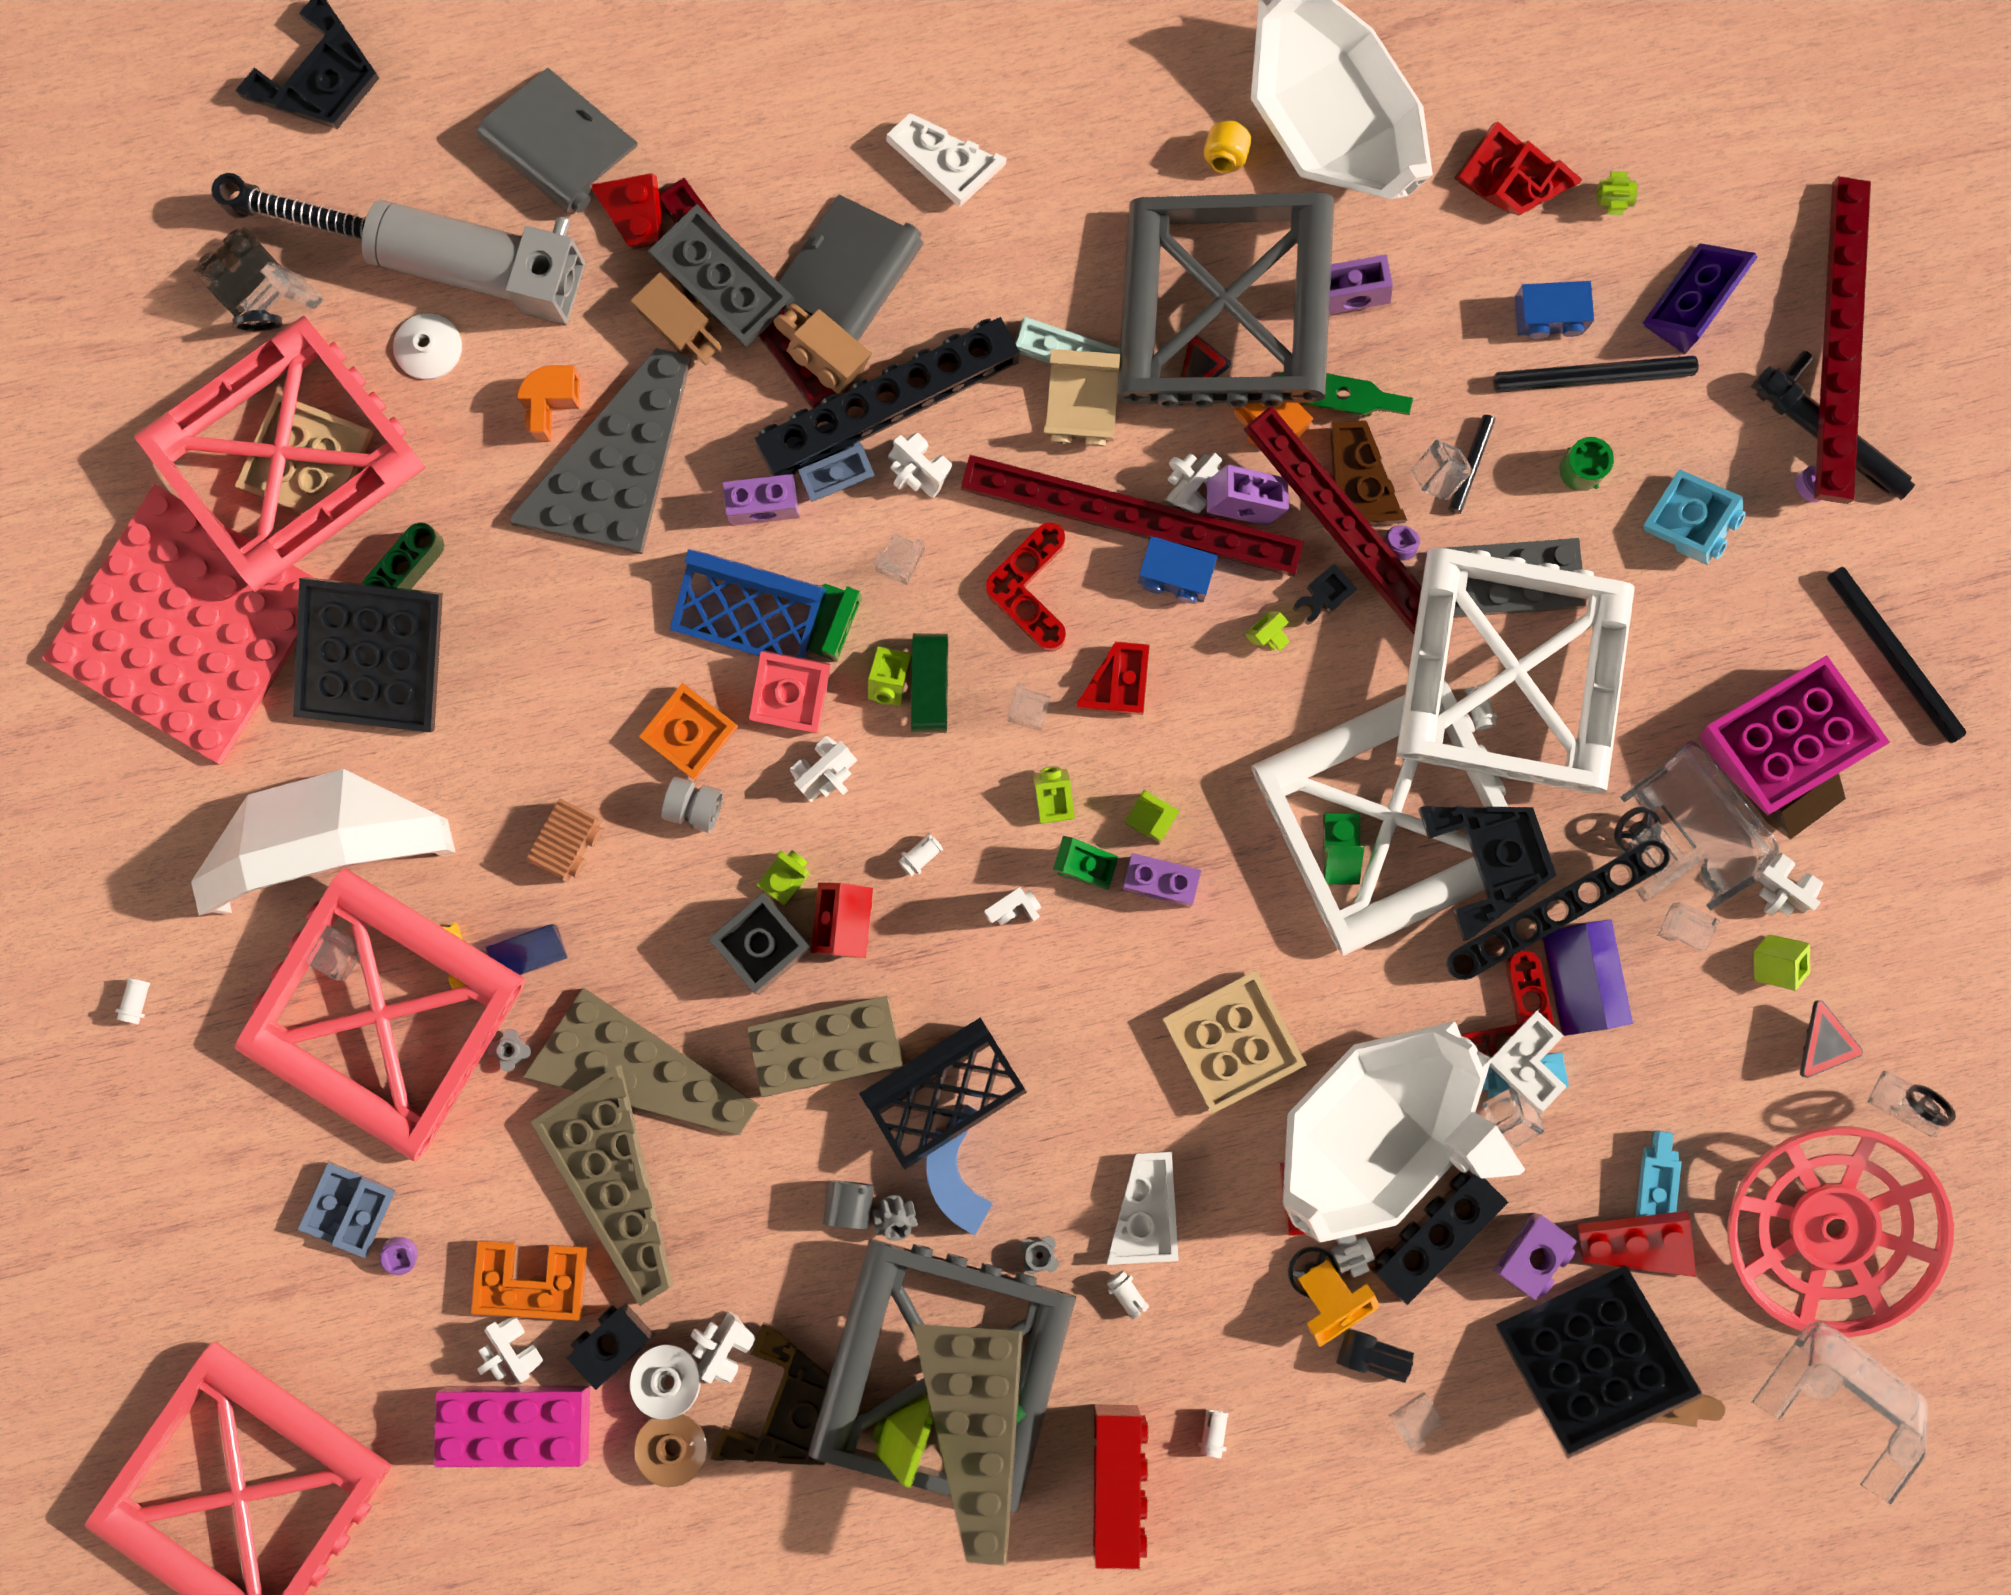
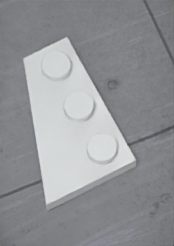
(947, 162)

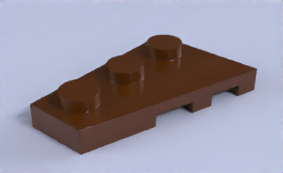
(1362, 474)

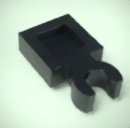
(1327, 591)

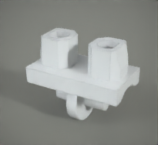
(915, 468)
(1185, 492)
(827, 772)
(1800, 895)
(715, 1345)
(518, 1365)

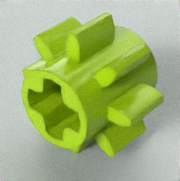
(1617, 193)

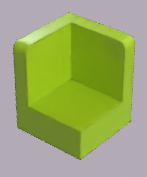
(1151, 816)
(1782, 962)

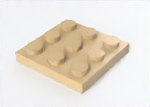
(303, 481)
(1234, 1042)

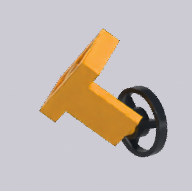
(1331, 1296)

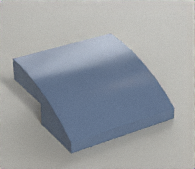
(834, 472)
(346, 1209)

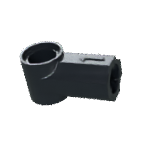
(1365, 1353)

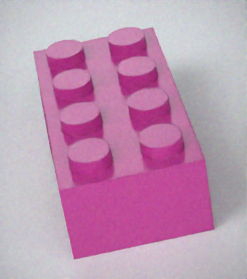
(512, 1426)

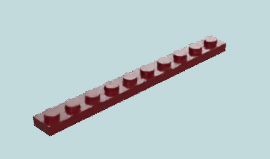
(1842, 341)
(1131, 515)

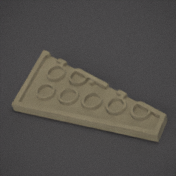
(656, 1075)
(603, 1164)
(974, 1408)

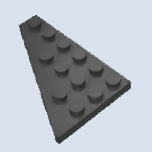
(613, 471)

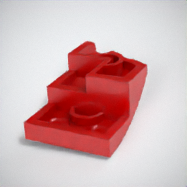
(1513, 172)

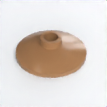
(662, 1466)

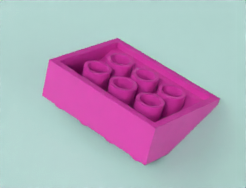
(1793, 736)

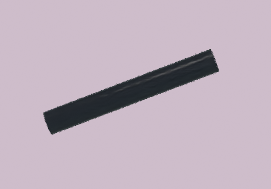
(1474, 458)

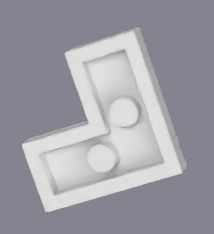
(1521, 1066)

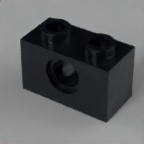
(597, 1364)

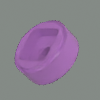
(1806, 483)
(1402, 541)
(398, 1255)

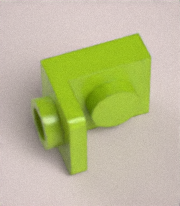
(888, 676)
(1053, 795)
(785, 877)

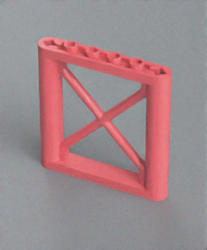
(290, 352)
(274, 1045)
(230, 1379)

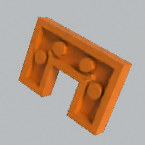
(502, 1295)

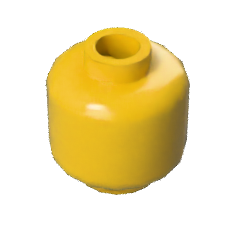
(1227, 146)

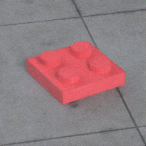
(789, 691)

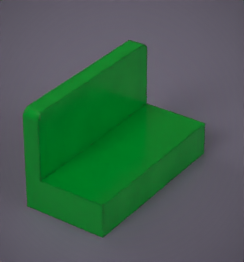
(834, 621)

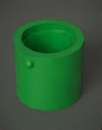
(1586, 463)

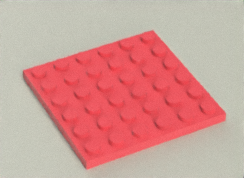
(179, 629)

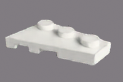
(1147, 1215)

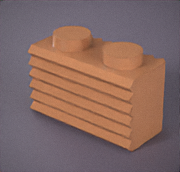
(565, 841)

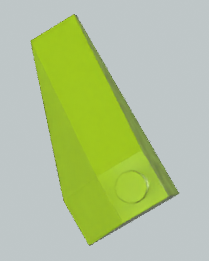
(903, 1438)

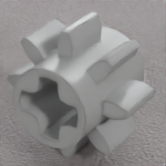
(894, 1218)
(1352, 1255)

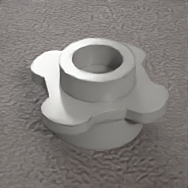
(519, 1050)
(1047, 1262)

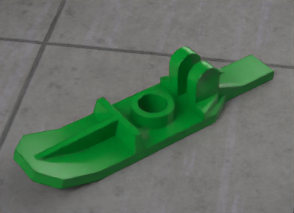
(1363, 397)

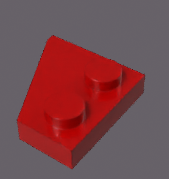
(633, 208)
(1119, 681)

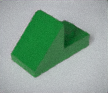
(1342, 849)
(1085, 863)

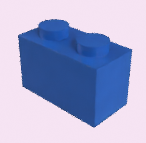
(1554, 309)
(1177, 570)

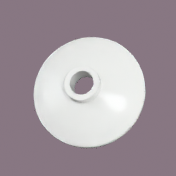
(437, 357)
(649, 1376)

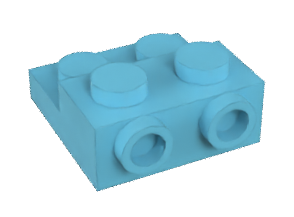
(1696, 517)

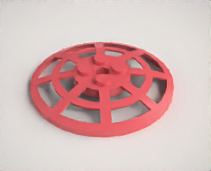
(1854, 1243)

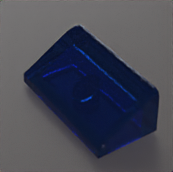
(530, 950)

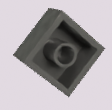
(760, 944)

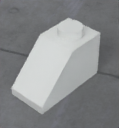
(1482, 1149)

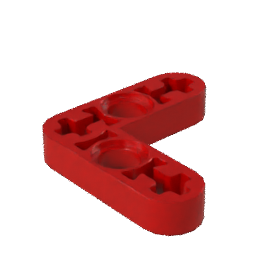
(1018, 593)
(1521, 1013)

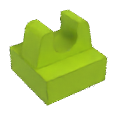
(1269, 631)

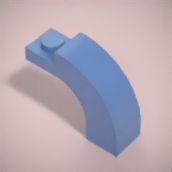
(949, 1190)

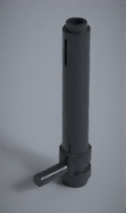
(1790, 399)

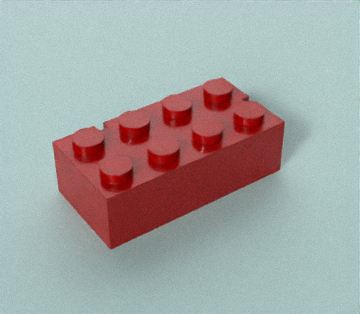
(1117, 1487)

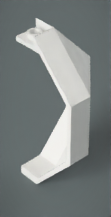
(1337, 99)
(311, 830)
(1376, 1129)

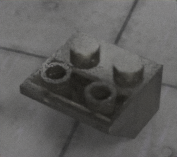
(234, 269)

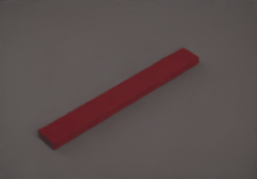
(677, 202)
(1337, 514)

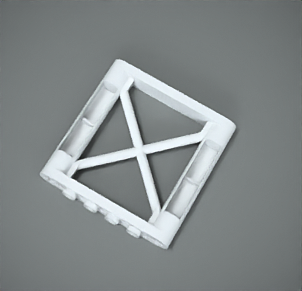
(1607, 611)
(1291, 771)

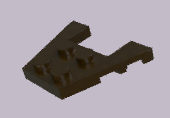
(793, 1413)

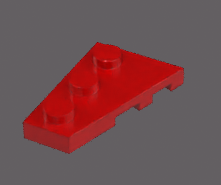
(1642, 1243)

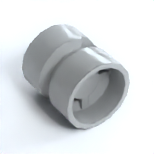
(687, 803)

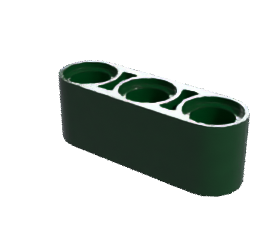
(407, 550)
(929, 683)

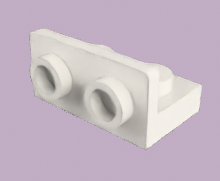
(1006, 908)

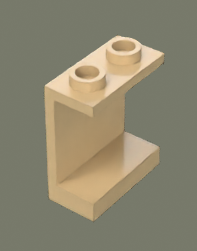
(1082, 396)

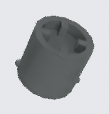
(848, 1204)

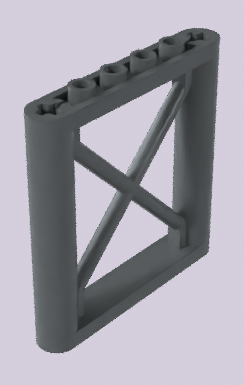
(1304, 368)
(883, 1276)

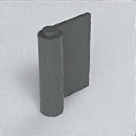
(555, 139)
(851, 264)

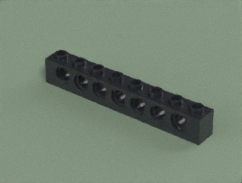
(908, 401)

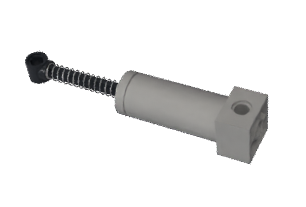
(531, 270)

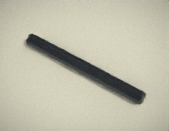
(1595, 373)
(1896, 655)

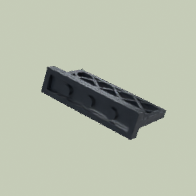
(922, 1072)

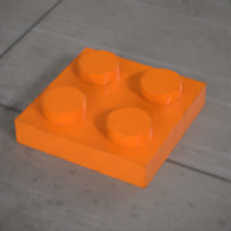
(688, 731)

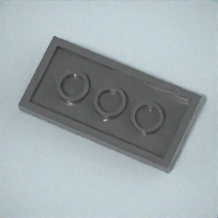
(721, 275)
(1507, 599)

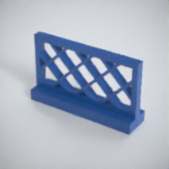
(746, 577)

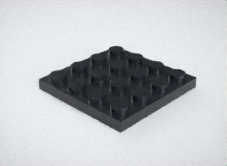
(367, 654)
(1598, 1361)

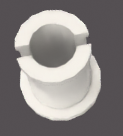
(1482, 715)
(920, 855)
(133, 1001)
(1127, 1294)
(1213, 1433)

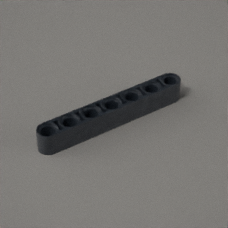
(1574, 906)

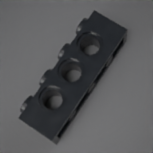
(1484, 1205)

